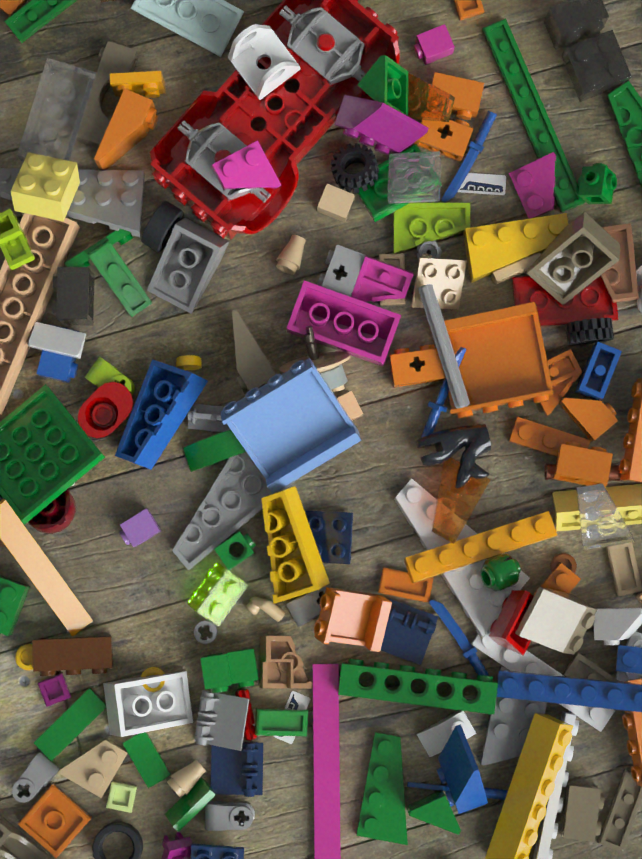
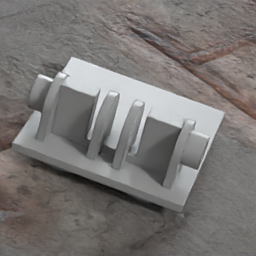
(221, 720)

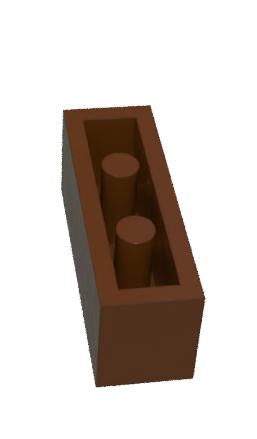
(72, 655)

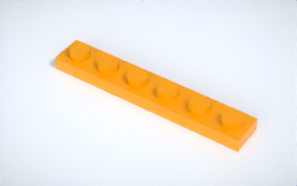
(480, 547)

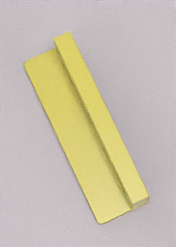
(626, 498)

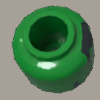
(500, 572)

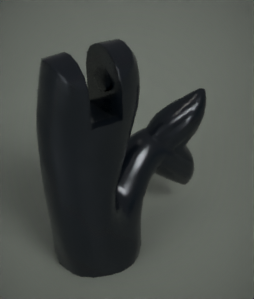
(449, 441)

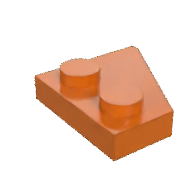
(563, 373)

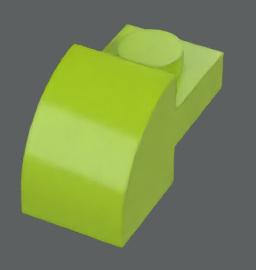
(13, 241)

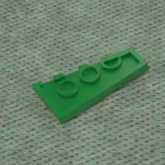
(627, 110)
(383, 798)

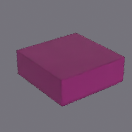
(54, 689)

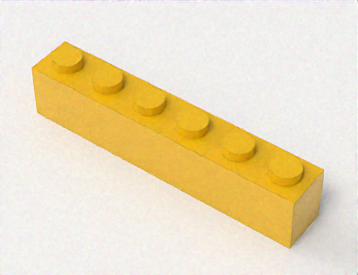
(530, 788)

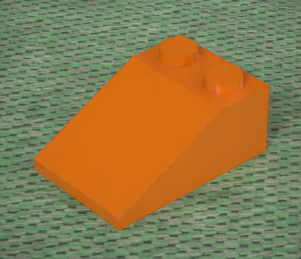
(127, 127)

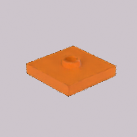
(54, 820)

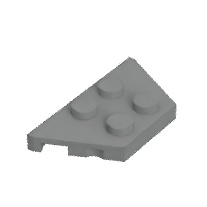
(509, 728)

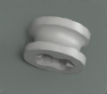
(197, 635)

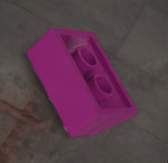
(378, 125)

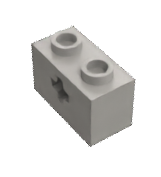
(343, 259)

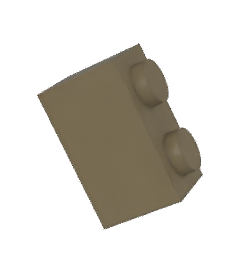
(581, 812)

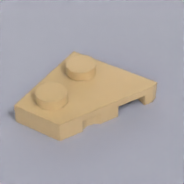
(96, 767)

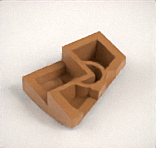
(281, 665)

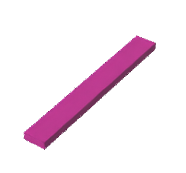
(326, 761)

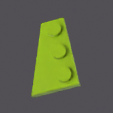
(427, 222)

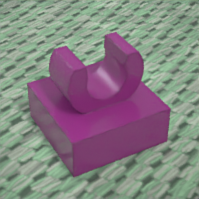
(177, 849)

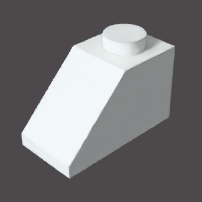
(616, 624)
(437, 735)

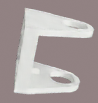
(260, 43)

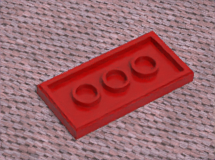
(589, 303)

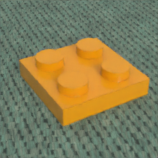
(143, 83)

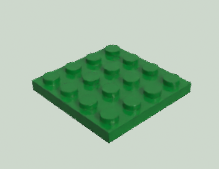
(42, 453)

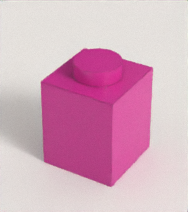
(433, 44)

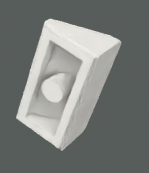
(57, 340)

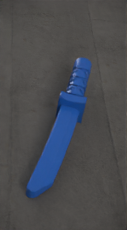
(474, 149)
(438, 406)
(468, 650)
(490, 793)

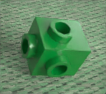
(597, 184)

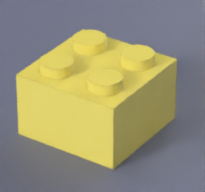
(45, 186)

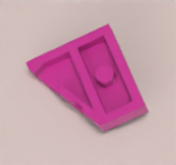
(246, 169)
(536, 185)
(381, 281)

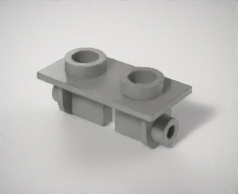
(206, 418)

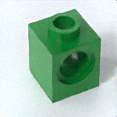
(224, 550)

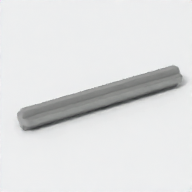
(444, 346)

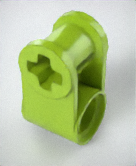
(104, 372)

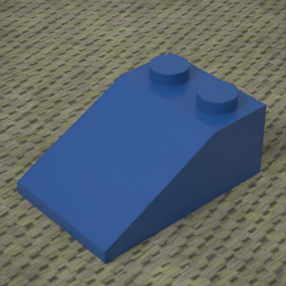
(461, 773)

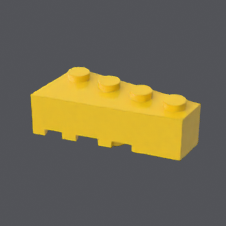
(505, 243)
(291, 547)

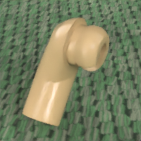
(267, 606)

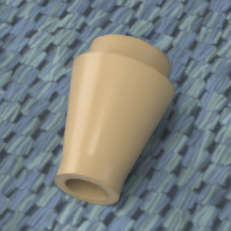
(291, 256)
(186, 778)

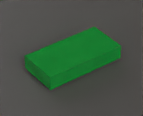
(281, 722)
(146, 759)
(190, 804)

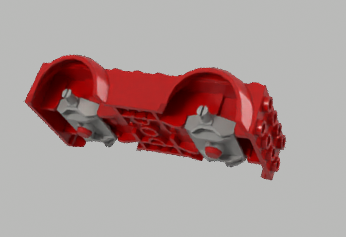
(335, 49)

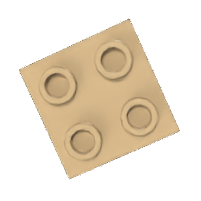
(446, 278)

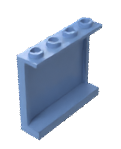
(291, 424)

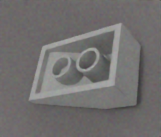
(187, 264)

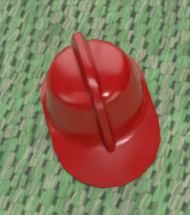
(105, 409)

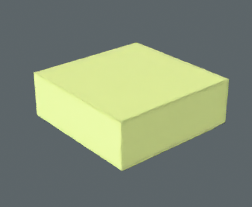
(121, 796)

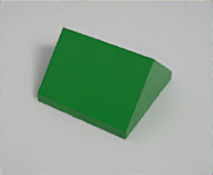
(387, 84)
(435, 811)

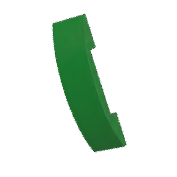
(212, 450)

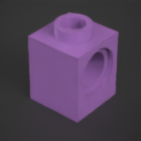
(139, 528)

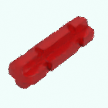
(249, 727)

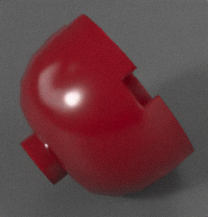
(56, 515)

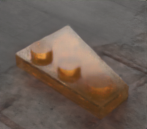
(428, 101)
(453, 503)

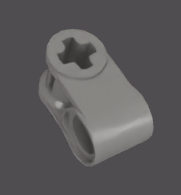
(305, 607)
(37, 775)
(222, 815)

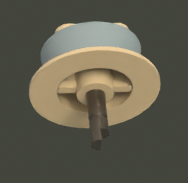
(327, 363)

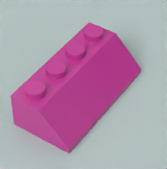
(344, 323)

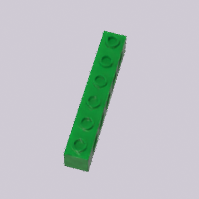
(482, 703)

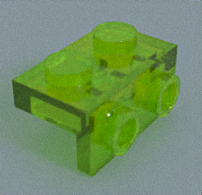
(217, 594)

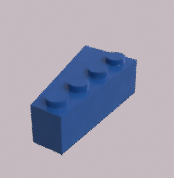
(158, 412)

